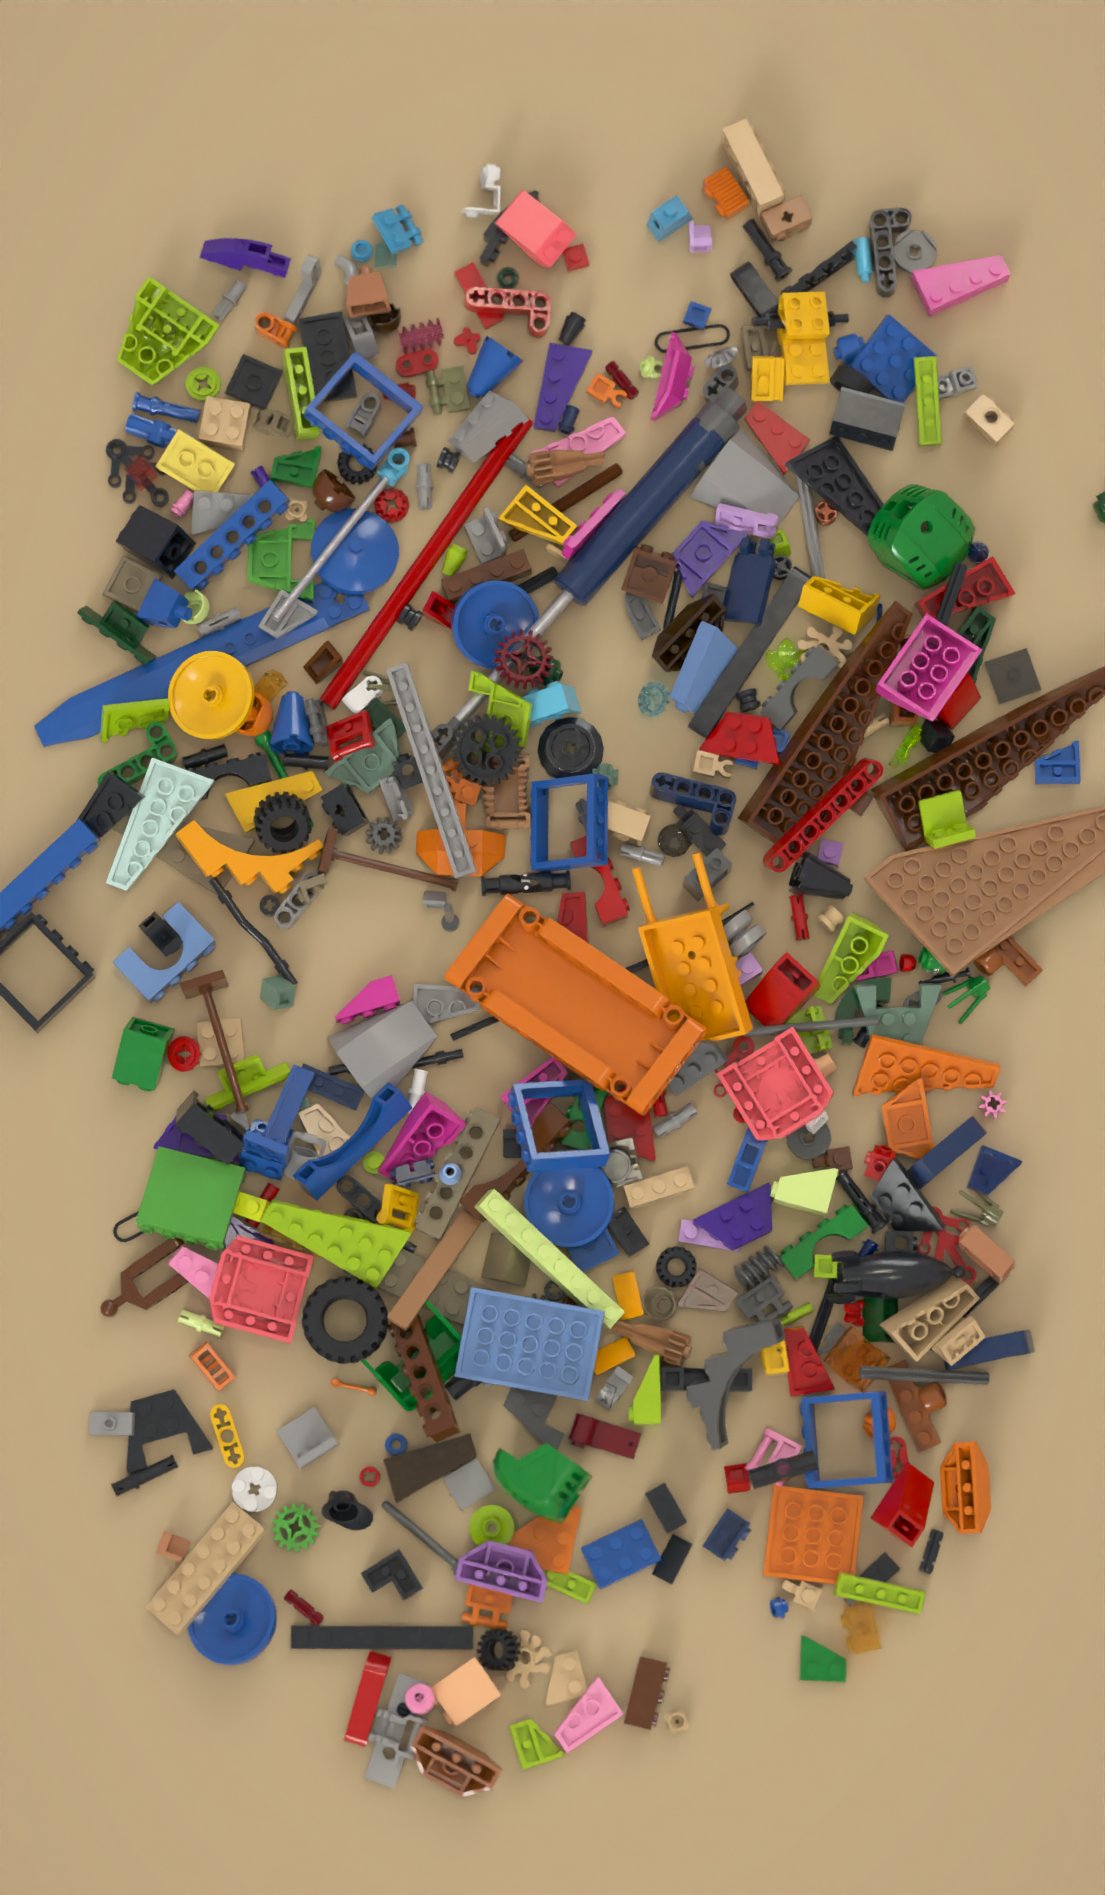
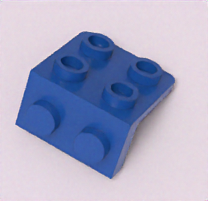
(255, 1163)

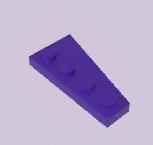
(560, 378)

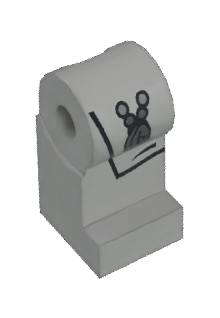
(614, 1388)

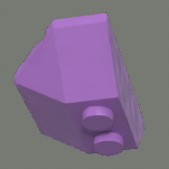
(503, 1570)

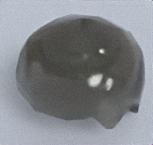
(674, 840)

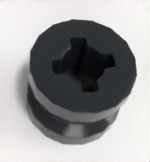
(448, 460)
(782, 563)
(410, 617)
(748, 700)

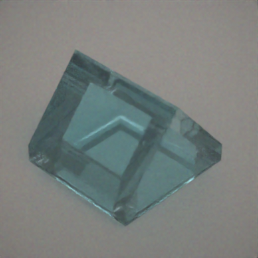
(383, 256)

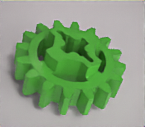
(290, 1542)

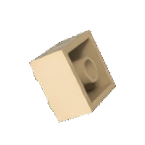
(225, 424)
(626, 823)

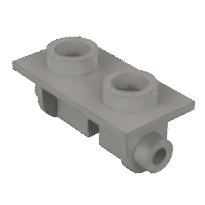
(396, 798)

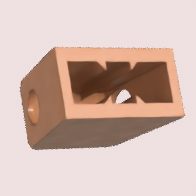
(366, 294)

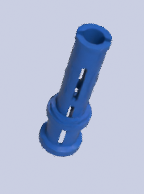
(155, 406)

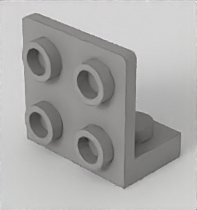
(486, 538)
(307, 1438)

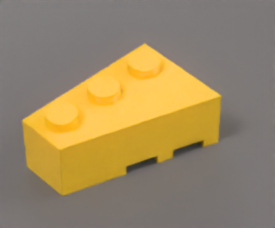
(537, 517)
(837, 604)

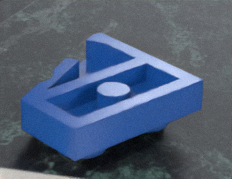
(1059, 767)

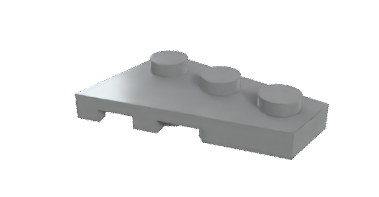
(214, 509)

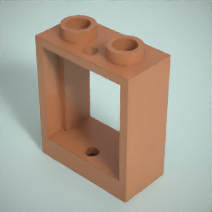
(986, 1253)

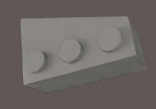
(486, 425)

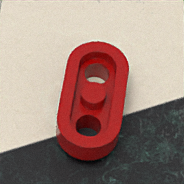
(417, 362)

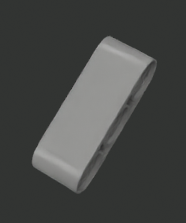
(294, 911)

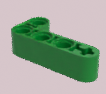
(135, 762)

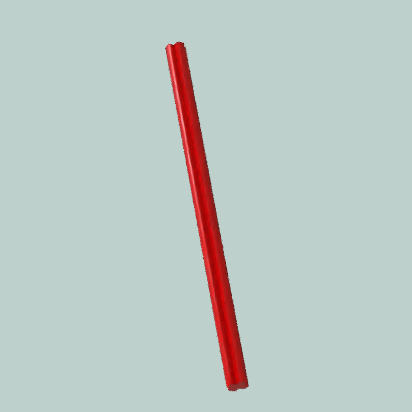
(423, 565)

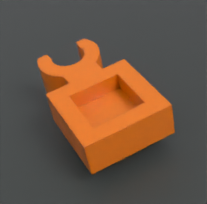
(603, 389)
(464, 790)

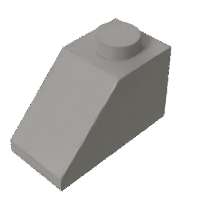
(361, 336)

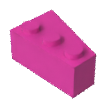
(548, 1071)

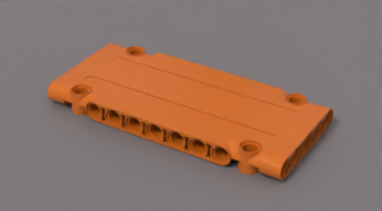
(575, 1004)

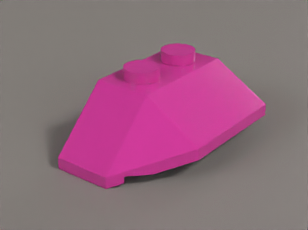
(673, 378)

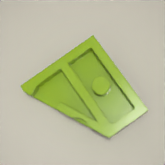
(532, 1744)

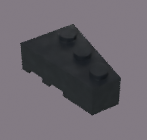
(209, 1129)

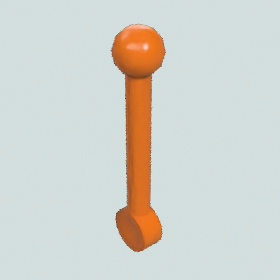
(371, 1391)

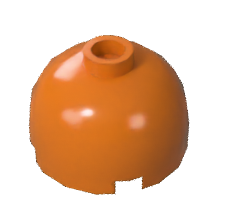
(259, 718)

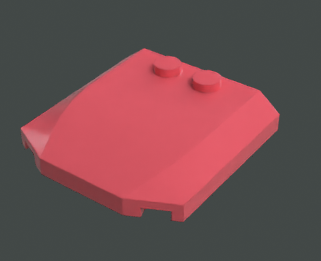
(777, 1087)
(259, 1288)

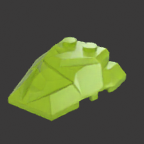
(162, 333)

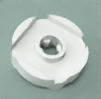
(257, 1476)

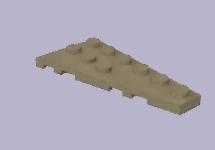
(177, 857)

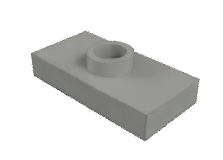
(111, 1423)

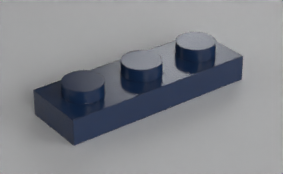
(335, 1089)

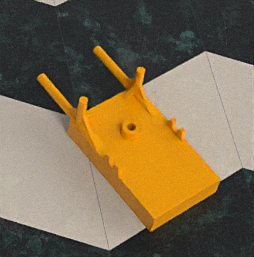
(700, 985)

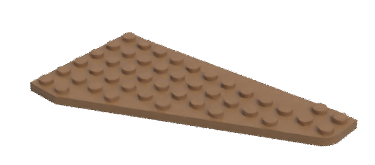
(990, 886)

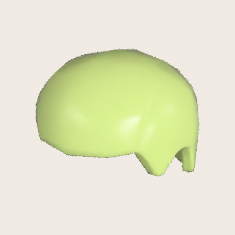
(199, 606)

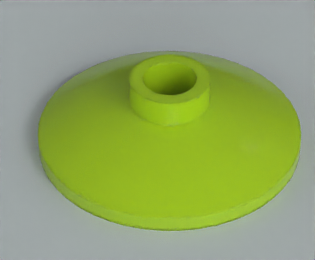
(491, 1515)

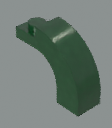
(850, 1004)

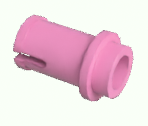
(183, 503)

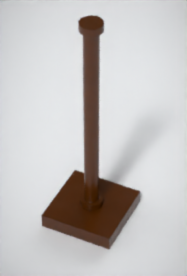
(330, 853)
(205, 986)

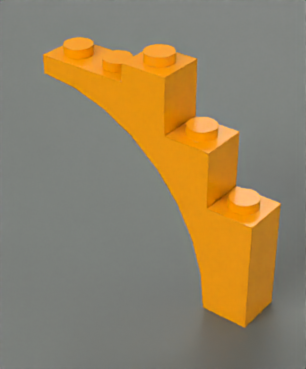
(212, 855)

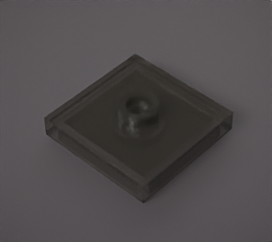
(1012, 676)

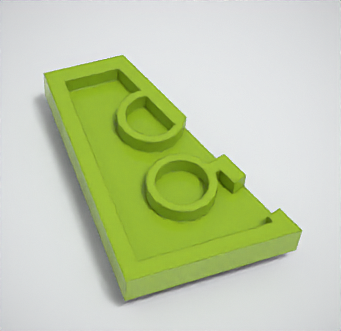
(127, 716)

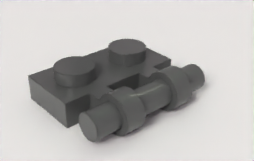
(318, 721)
(761, 1297)

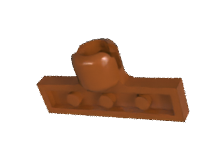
(1013, 957)
(916, 1407)

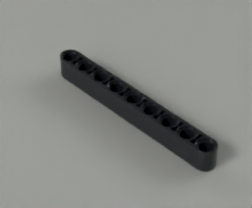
(749, 653)

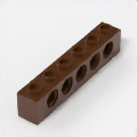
(445, 1424)

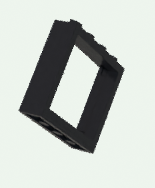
(70, 953)

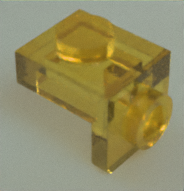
(270, 685)

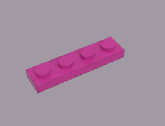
(587, 528)

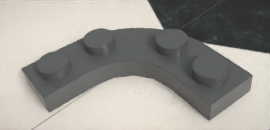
(641, 616)

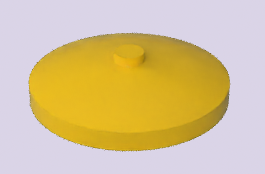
(211, 695)

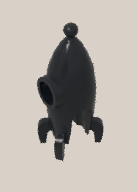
(888, 1275)

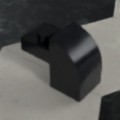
(161, 934)

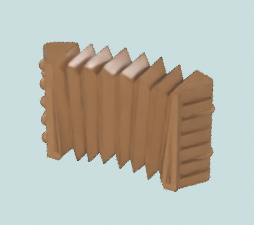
(507, 800)

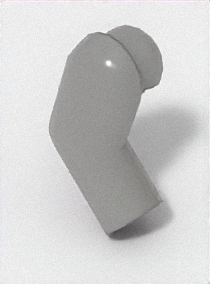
(349, 267)

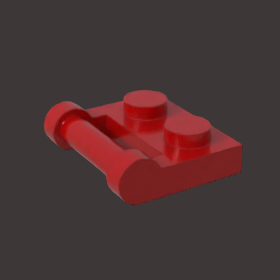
(348, 730)

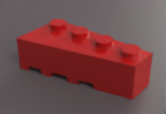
(979, 587)

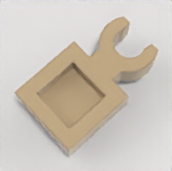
(708, 764)

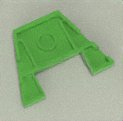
(271, 558)

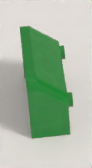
(445, 1346)

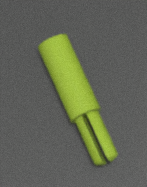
(797, 1314)

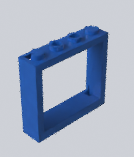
(384, 385)
(596, 823)
(566, 1159)
(880, 1431)

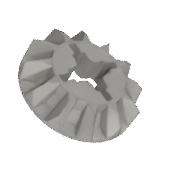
(721, 357)

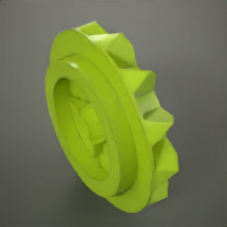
(200, 374)

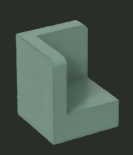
(277, 992)

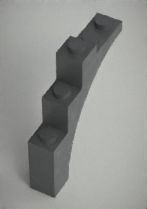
(722, 1369)

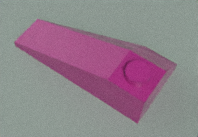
(424, 1132)

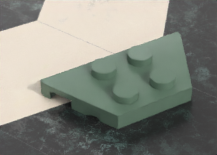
(368, 765)

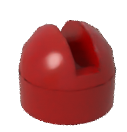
(907, 963)

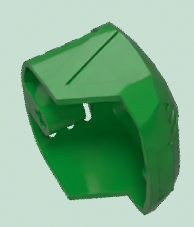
(937, 547)
(541, 1481)

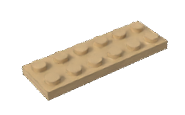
(206, 1569)

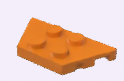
(908, 1121)

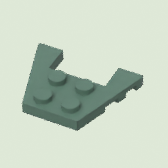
(899, 1023)

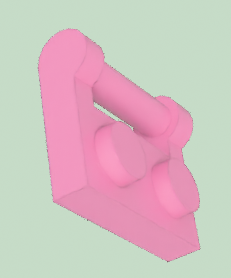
(784, 1449)

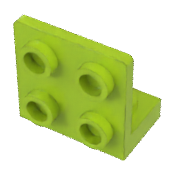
(944, 820)

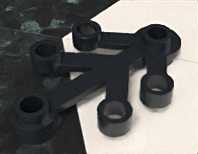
(126, 460)

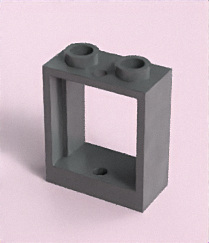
(716, 867)

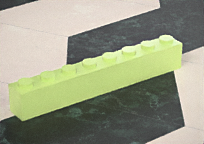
(547, 1256)

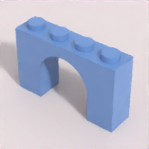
(154, 982)

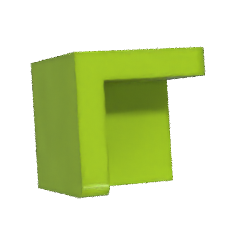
(824, 1267)

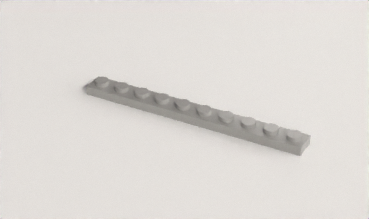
(431, 770)

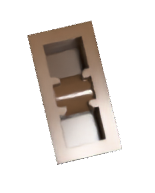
(792, 209)

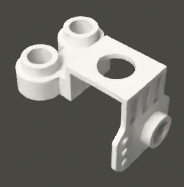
(487, 179)

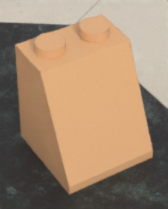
(465, 1692)

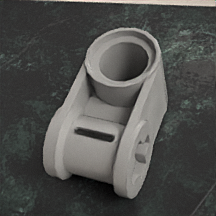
(362, 417)

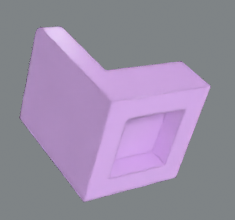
(699, 238)

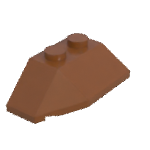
(453, 1762)

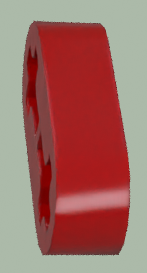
(903, 1455)

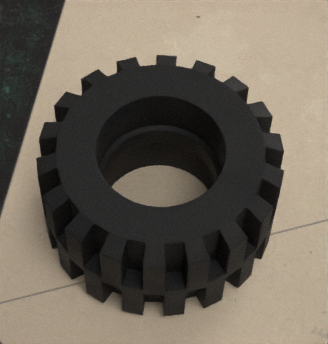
(276, 807)

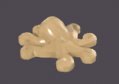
(827, 642)
(528, 1658)

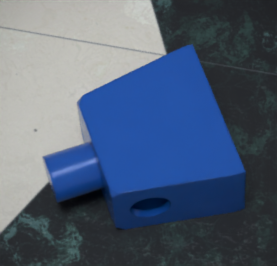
(164, 606)

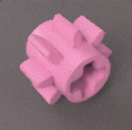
(996, 1099)

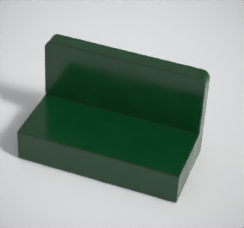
(874, 1313)

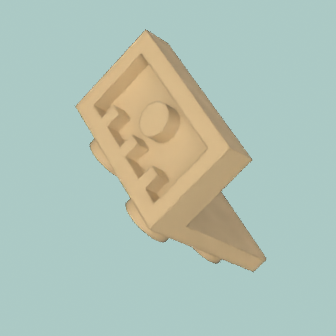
(958, 1340)

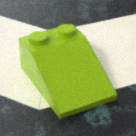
(646, 1404)

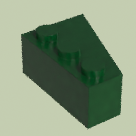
(977, 629)

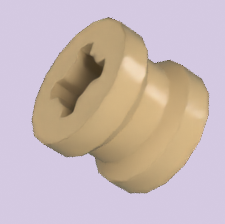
(831, 918)

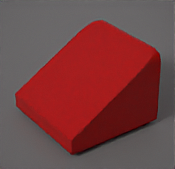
(737, 1478)

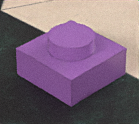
(830, 852)

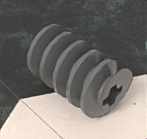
(757, 1267)

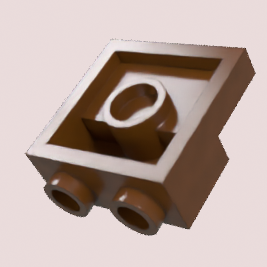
(649, 573)

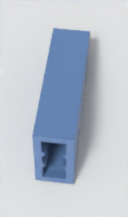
(702, 667)

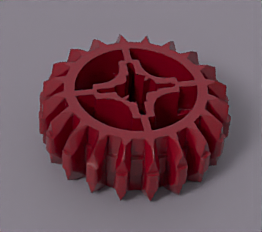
(518, 677)

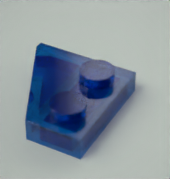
(990, 1170)

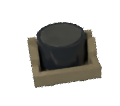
(623, 1163)

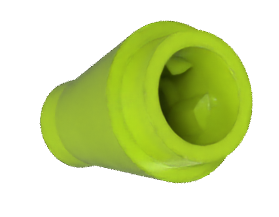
(454, 559)

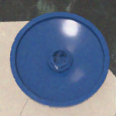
(362, 559)
(487, 615)
(569, 1205)
(235, 1622)

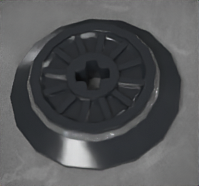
(577, 733)

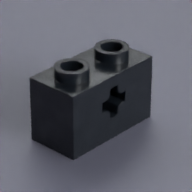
(354, 815)
(665, 1508)

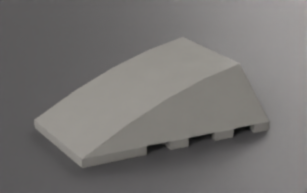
(745, 480)
(384, 1046)

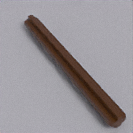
(578, 494)

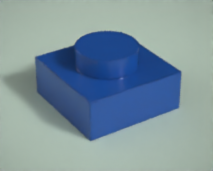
(697, 315)

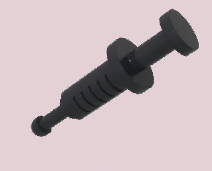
(946, 977)

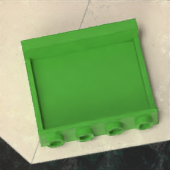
(190, 1198)

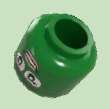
(929, 963)

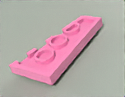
(591, 440)
(194, 1268)

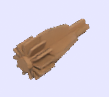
(557, 465)
(658, 1341)

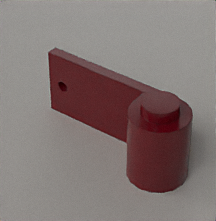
(604, 1436)

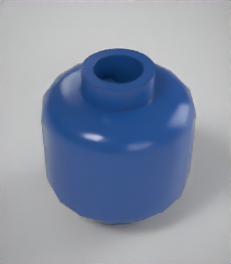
(848, 348)

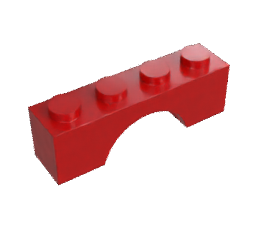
(610, 906)

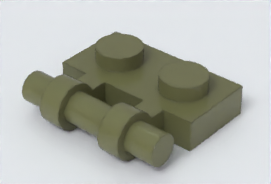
(455, 390)

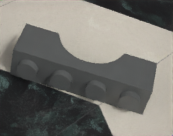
(781, 707)

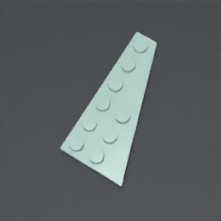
(168, 801)

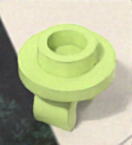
(647, 367)

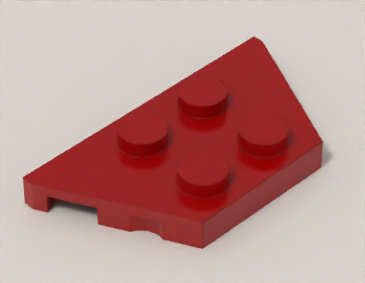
(743, 738)
(626, 1122)

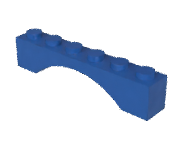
(384, 1112)

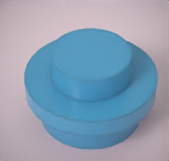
(361, 250)

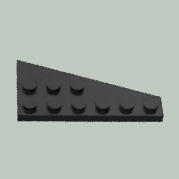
(839, 481)

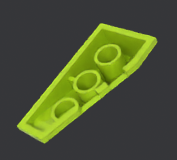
(852, 953)

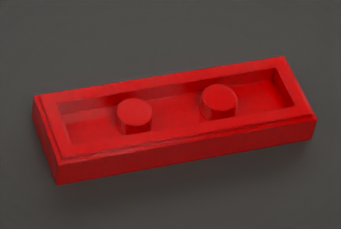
(470, 277)

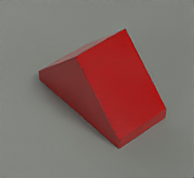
(438, 610)

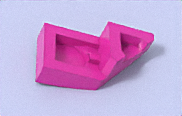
(882, 966)

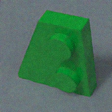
(298, 468)
(820, 1663)

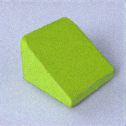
(782, 545)

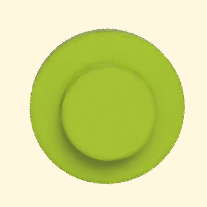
(372, 1162)

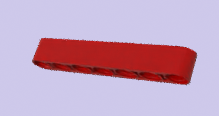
(812, 817)

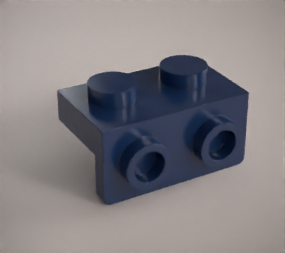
(727, 1535)

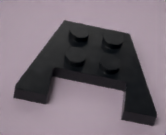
(160, 1418)

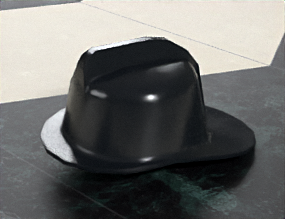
(347, 1511)

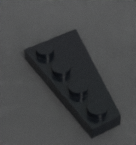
(824, 270)

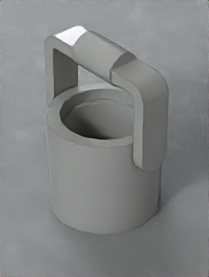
(300, 1155)

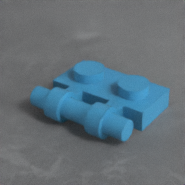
(392, 231)

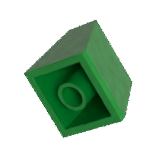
(142, 1053)

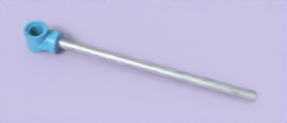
(388, 474)

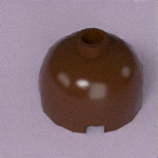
(331, 493)

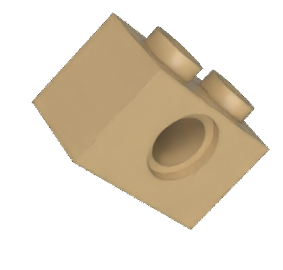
(994, 431)

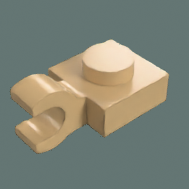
(804, 1594)

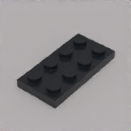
(327, 352)

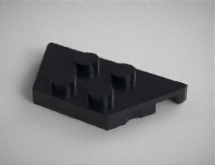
(904, 1202)

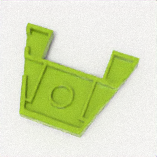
(504, 704)

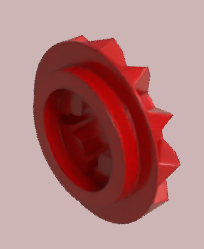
(392, 515)
(177, 1061)

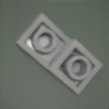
(956, 382)

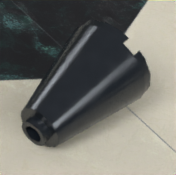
(818, 879)

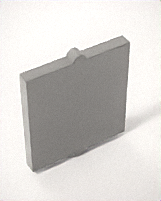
(468, 1484)

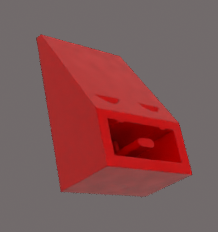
(781, 992)
(905, 1505)

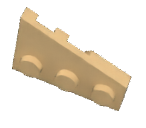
(320, 1123)

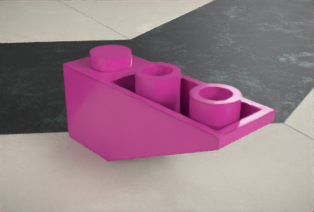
(375, 996)

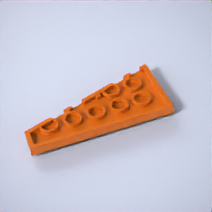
(895, 1064)

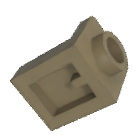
(313, 884)

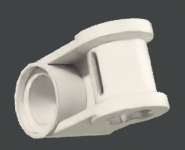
(360, 697)

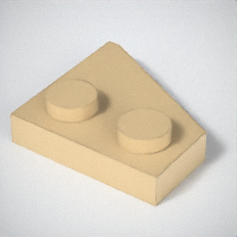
(566, 1679)

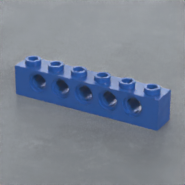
(220, 538)

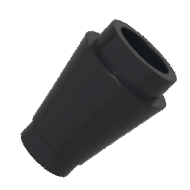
(571, 328)

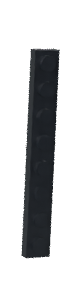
(381, 1637)

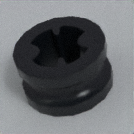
(264, 901)
(549, 1295)

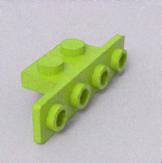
(251, 1078)

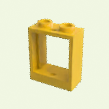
(773, 1361)

